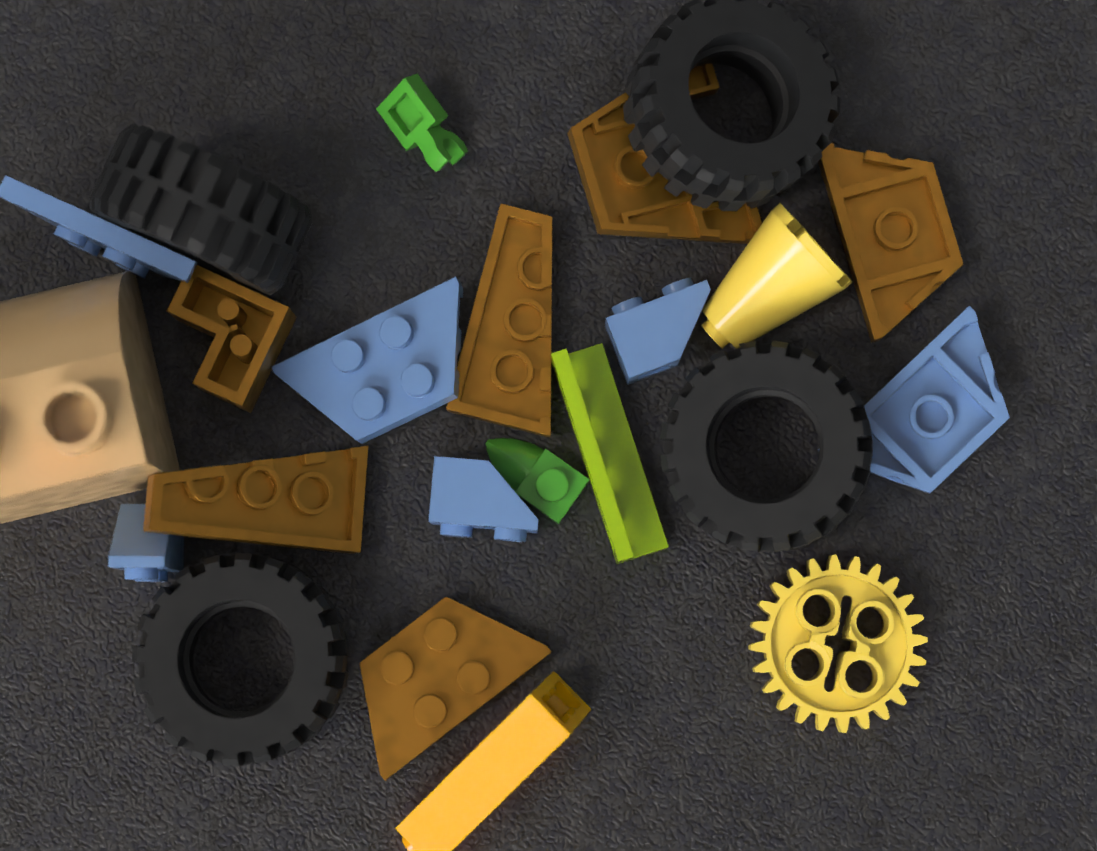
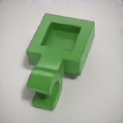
(416, 120)

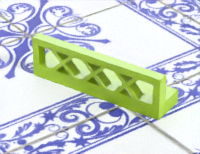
(609, 452)

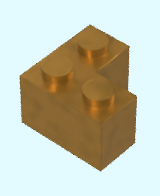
(245, 332)

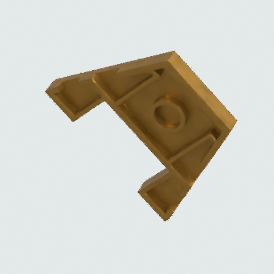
(632, 202)

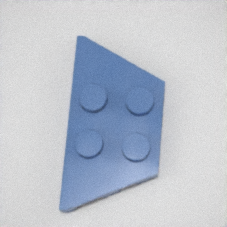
(93, 233)
(384, 366)
(936, 408)

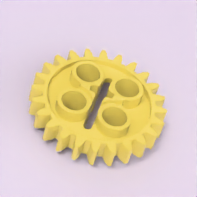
(886, 654)

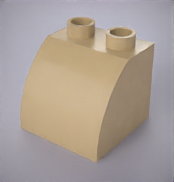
(78, 398)

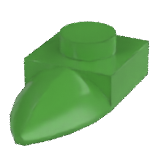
(537, 476)

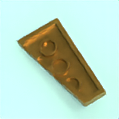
(510, 327)
(282, 502)

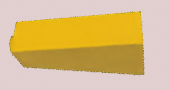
(494, 767)

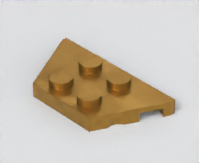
(890, 230)
(438, 677)

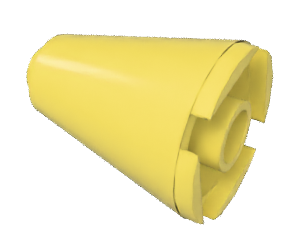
(771, 282)

